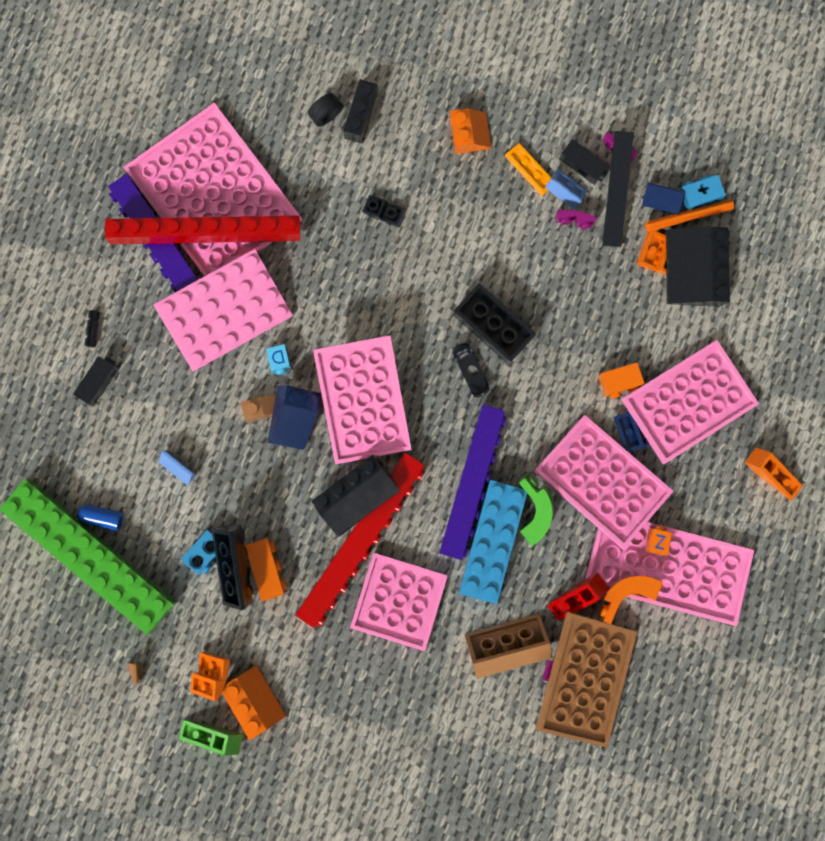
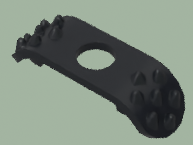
(465, 358)

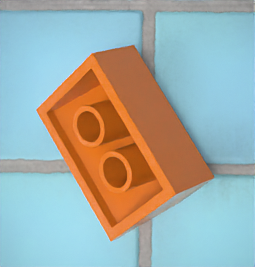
(253, 702)

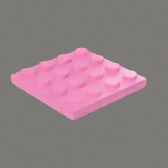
(399, 601)

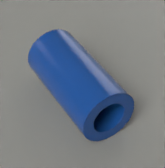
(100, 517)

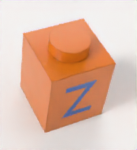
(658, 541)

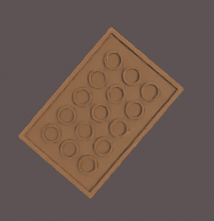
(586, 680)

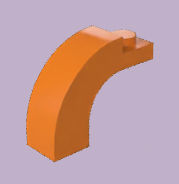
(628, 586)

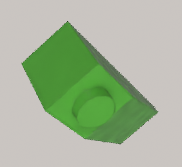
(211, 737)

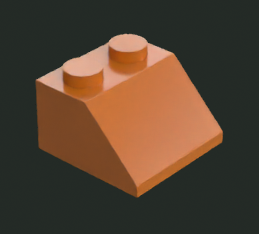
(469, 130)

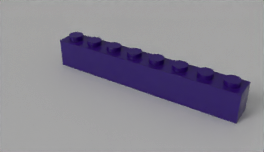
(168, 255)
(472, 481)

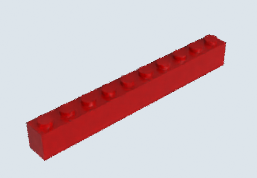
(202, 229)
(357, 546)

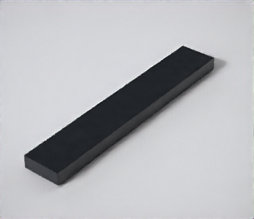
(617, 188)

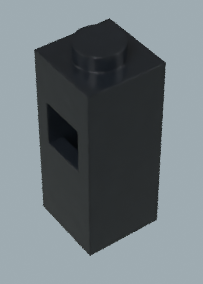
(584, 162)
(96, 380)

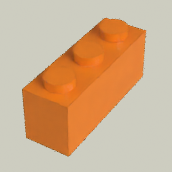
(266, 569)

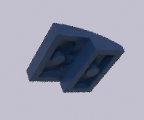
(630, 432)

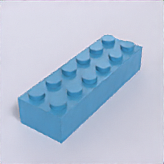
(492, 542)

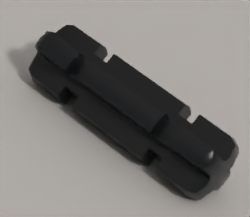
(92, 328)

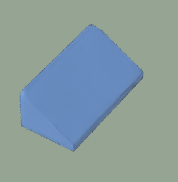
(566, 189)
(176, 467)

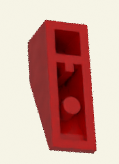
(579, 596)

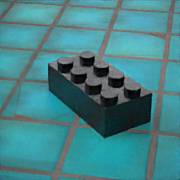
(494, 324)

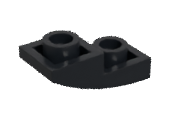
(384, 211)

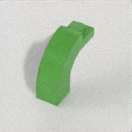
(538, 526)

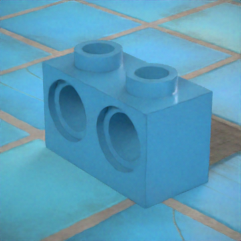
(201, 549)

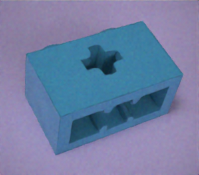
(712, 190)

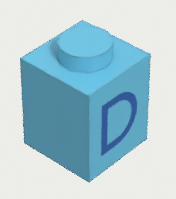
(279, 359)

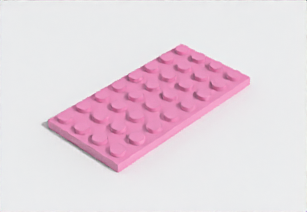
(697, 575)

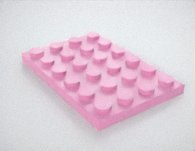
(223, 310)
(362, 399)
(690, 402)
(603, 481)

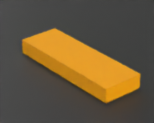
(529, 168)

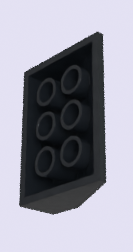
(698, 266)

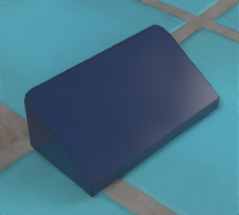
(663, 198)

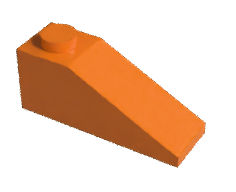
(773, 472)

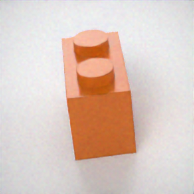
(621, 380)

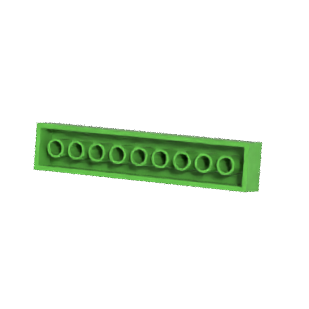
(88, 556)

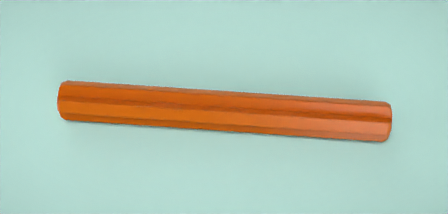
(689, 215)

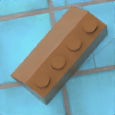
(508, 646)

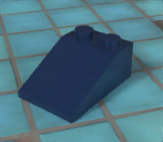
(293, 416)

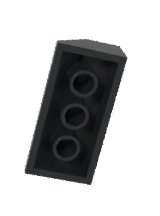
(356, 495)
(232, 566)

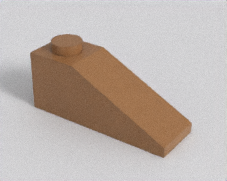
(258, 408)

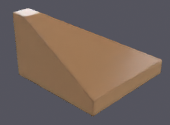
(135, 671)

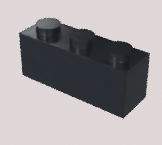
(360, 111)

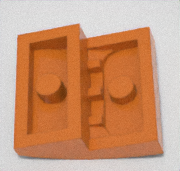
(653, 252)
(211, 676)

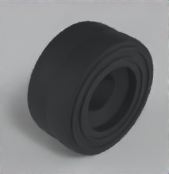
(325, 109)

